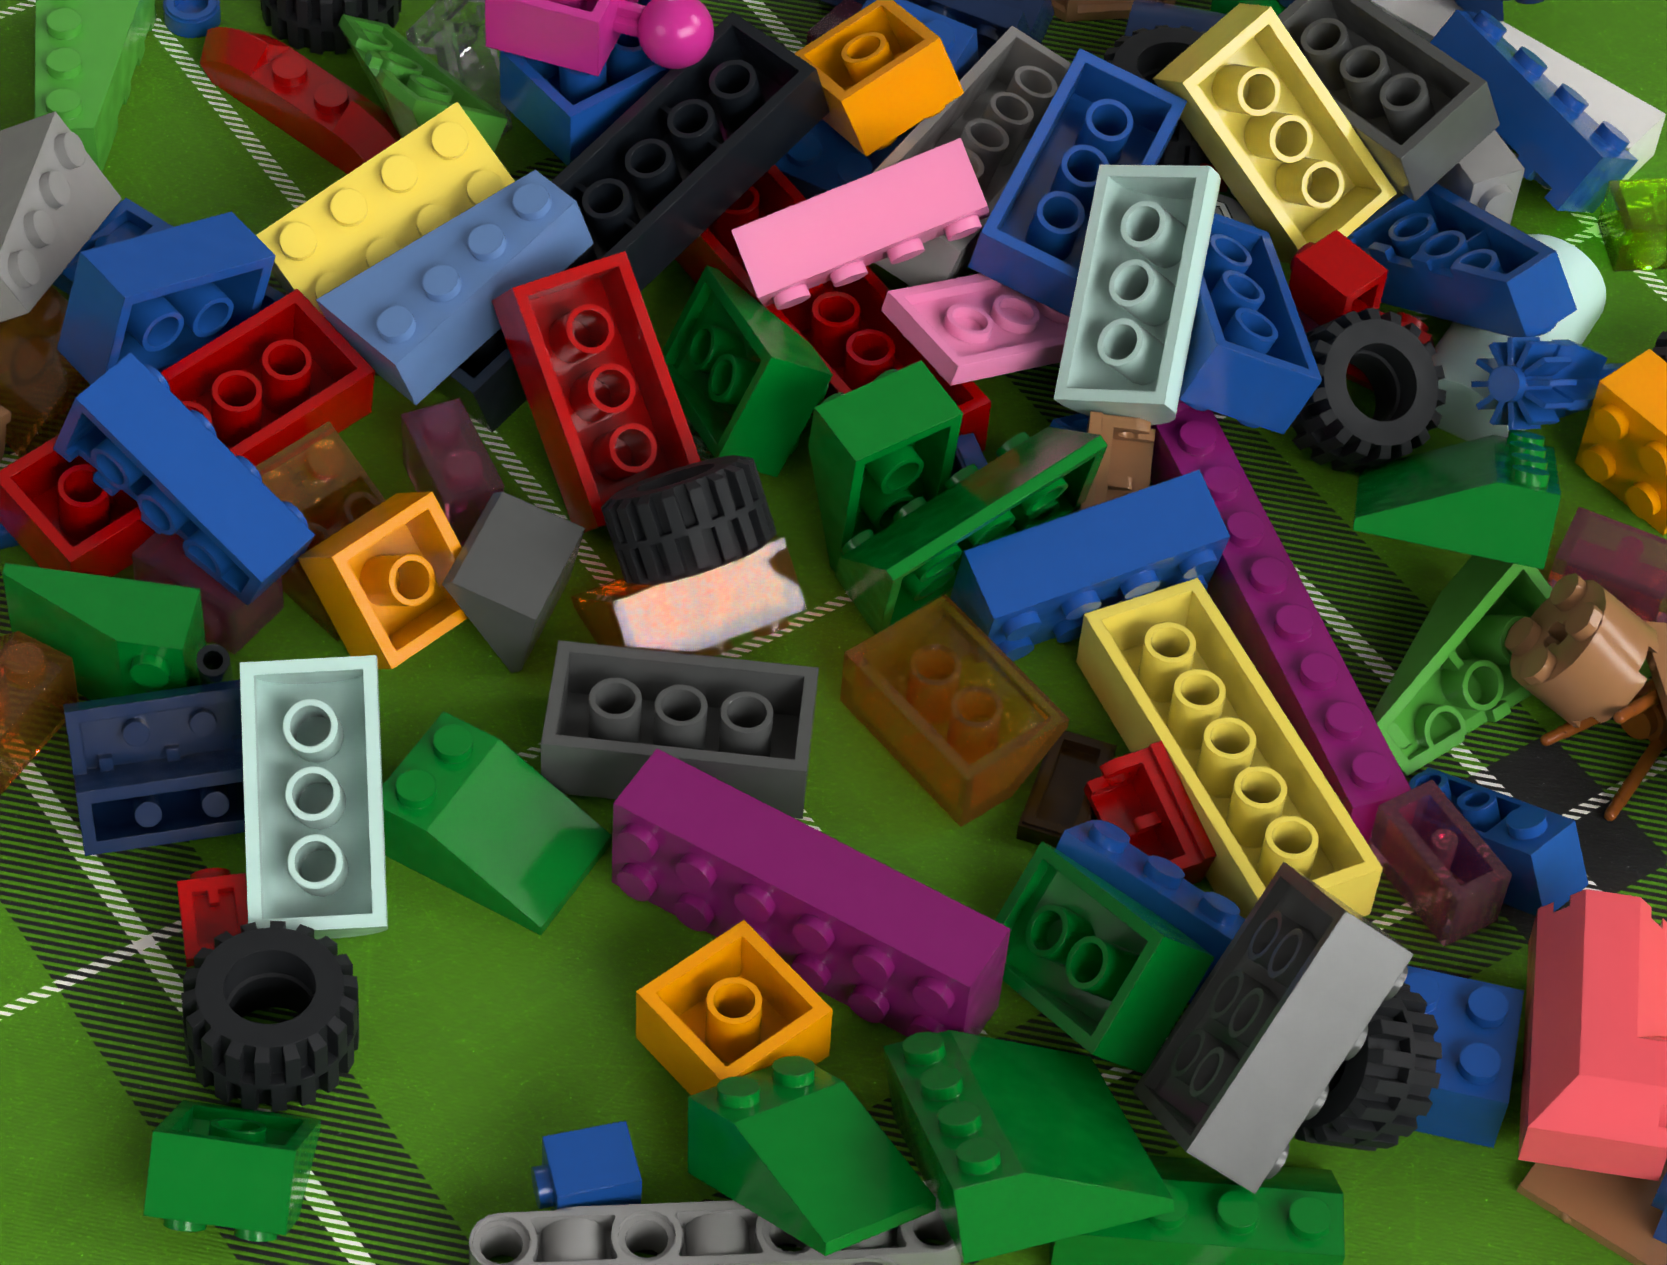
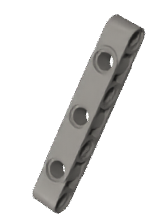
(687, 1236)

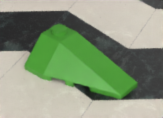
(412, 83)
(1459, 663)

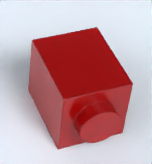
(1335, 278)

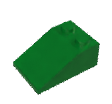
(743, 374)
(881, 451)
(117, 630)
(488, 825)
(1097, 960)
(803, 1155)

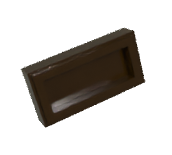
(1058, 792)

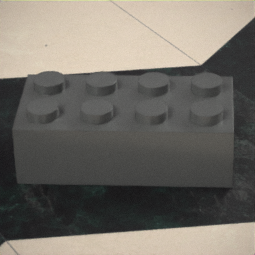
(1395, 88)
(718, 714)

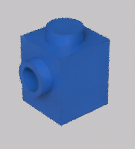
(588, 1168)

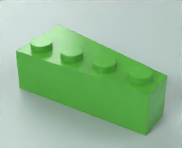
(87, 64)

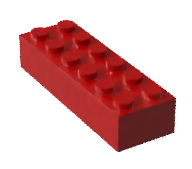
(256, 387)

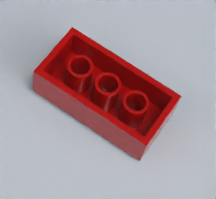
(595, 382)

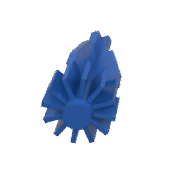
(1540, 380)

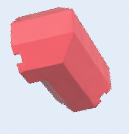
(1596, 1038)

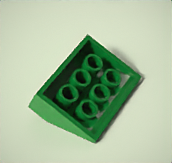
(1470, 498)
(922, 551)
(1017, 1142)

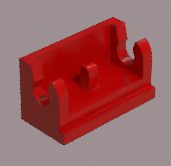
(1152, 806)

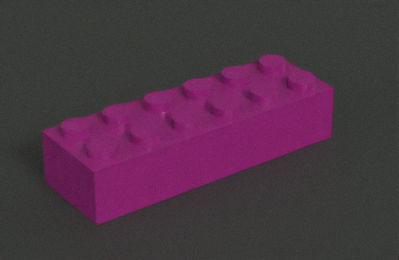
(825, 908)

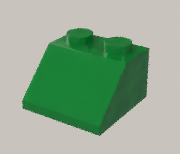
(230, 1169)

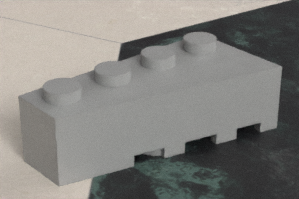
(48, 208)

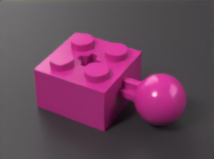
(585, 31)

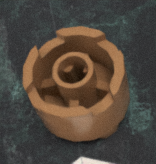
(1581, 651)

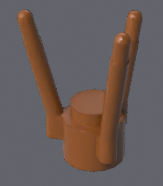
(1641, 720)

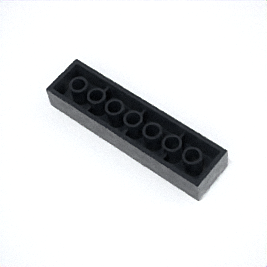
(668, 175)

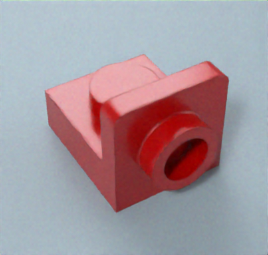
(209, 906)

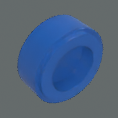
(191, 17)

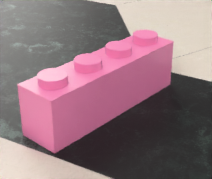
(862, 224)

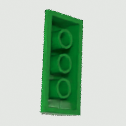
(1219, 1222)

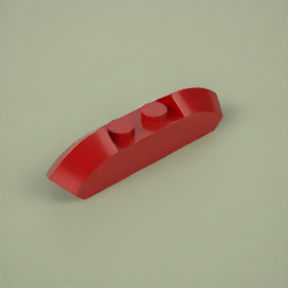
(297, 96)

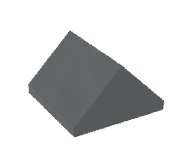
(513, 574)

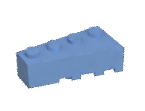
(433, 299)

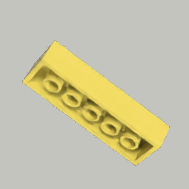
(1182, 678)

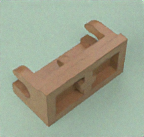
(1126, 460)

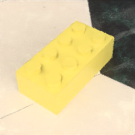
(1275, 131)
(384, 205)

